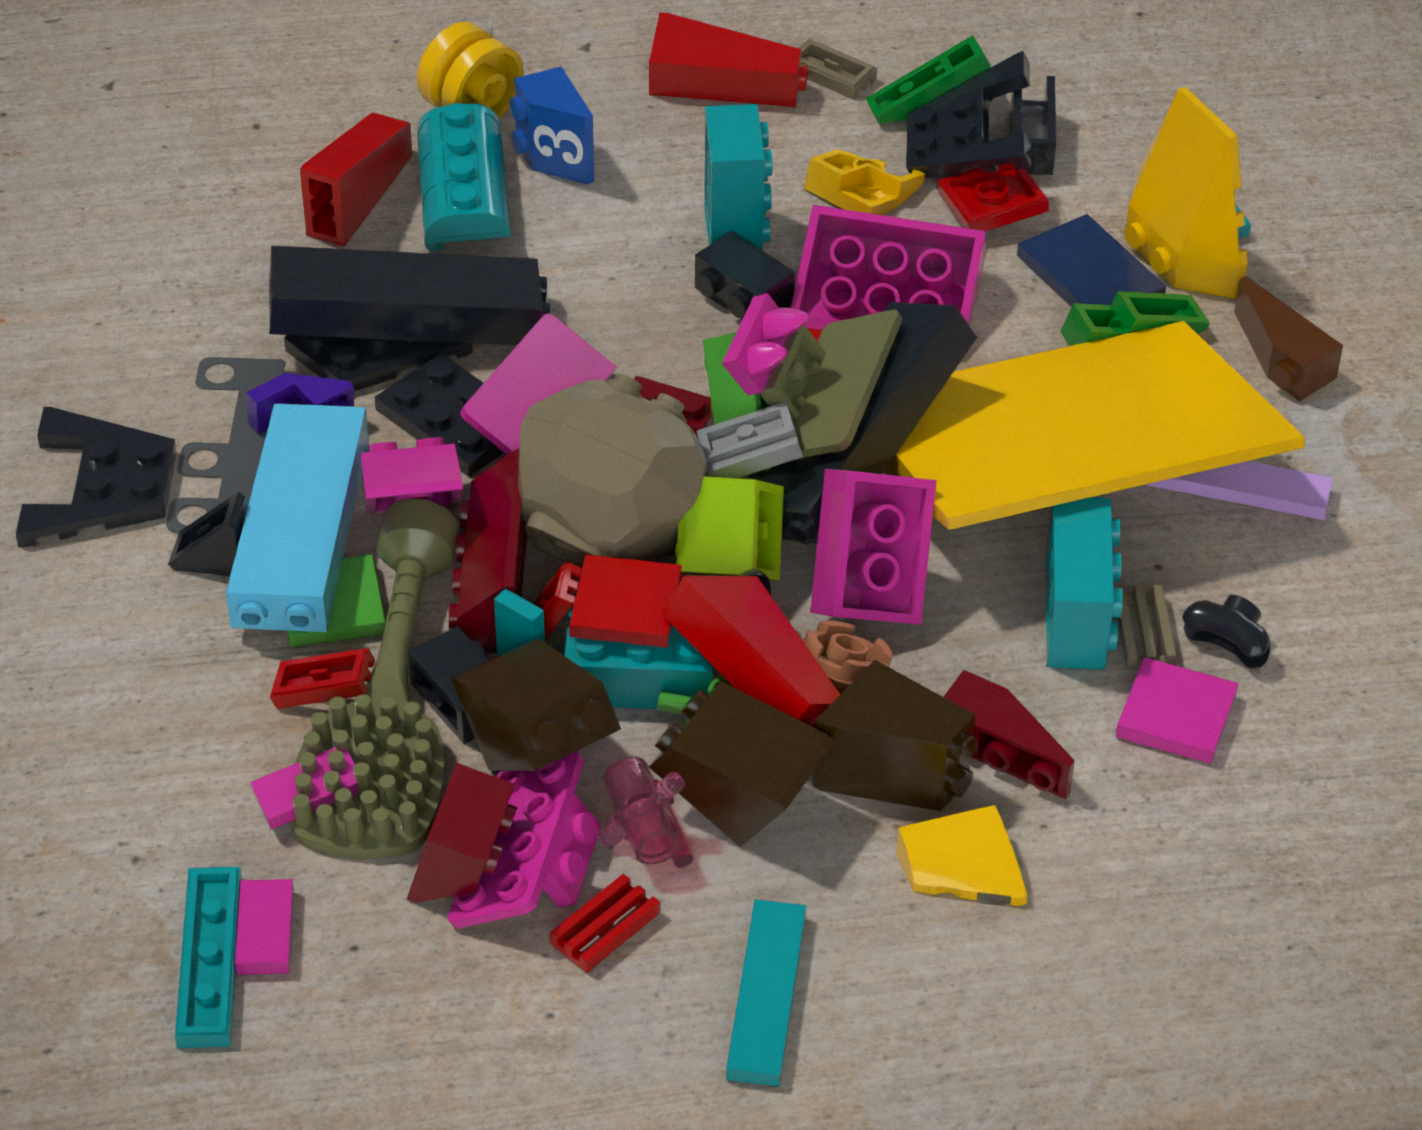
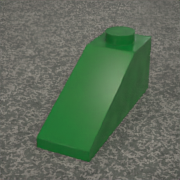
(928, 81)

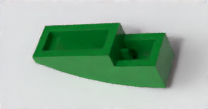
(1129, 314)

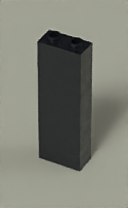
(404, 295)
(916, 369)

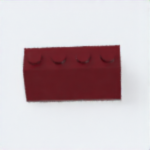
(489, 551)

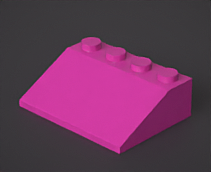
(865, 260)

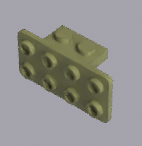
(832, 379)

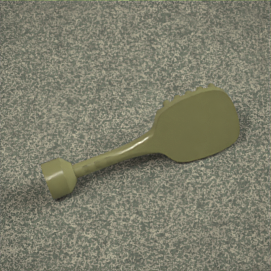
(387, 736)

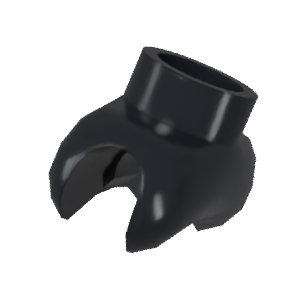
(1230, 627)

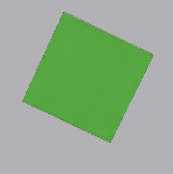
(355, 608)

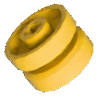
(469, 68)

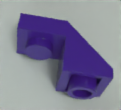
(295, 390)

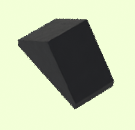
(211, 540)

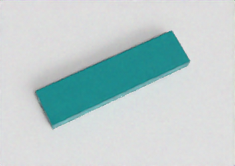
(208, 958)
(766, 993)

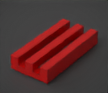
(558, 596)
(322, 678)
(599, 917)

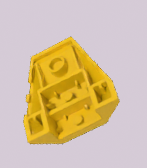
(1185, 201)

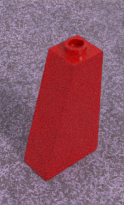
(722, 65)
(352, 176)
(751, 643)

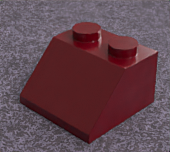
(464, 835)

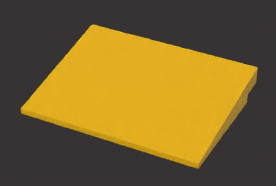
(1086, 424)

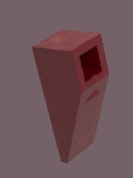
(1011, 736)

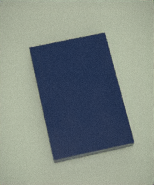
(1086, 263)

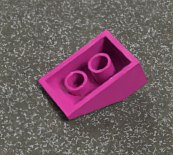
(420, 472)

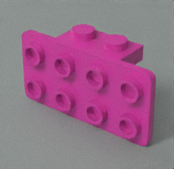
(538, 367)
(543, 849)

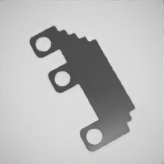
(241, 456)

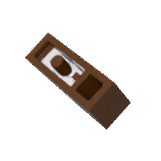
(1287, 345)

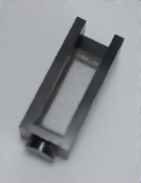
(1039, 123)

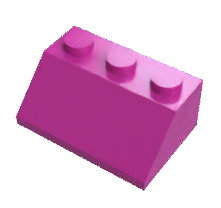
(873, 546)

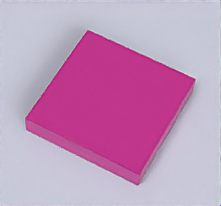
(1177, 710)

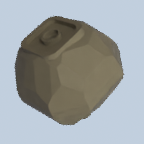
(607, 472)

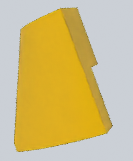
(859, 182)
(961, 856)

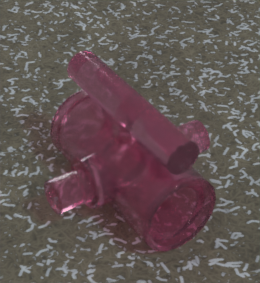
(645, 813)

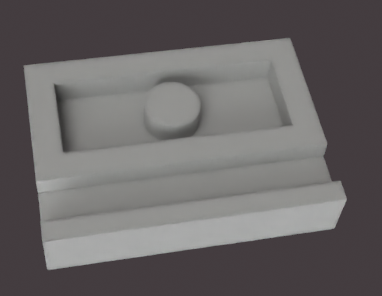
(750, 442)

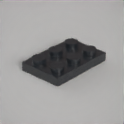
(430, 405)

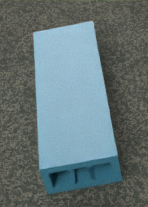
(298, 518)

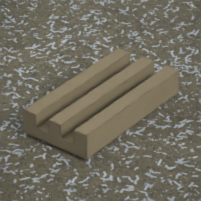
(835, 69)
(1141, 599)

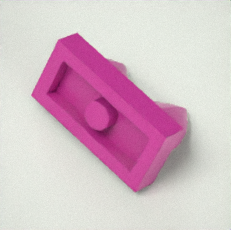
(760, 342)

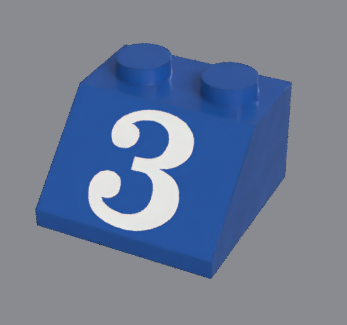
(553, 126)

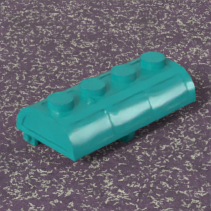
(462, 175)

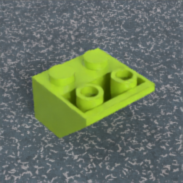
(732, 529)

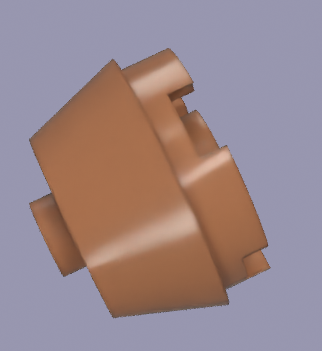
(843, 653)

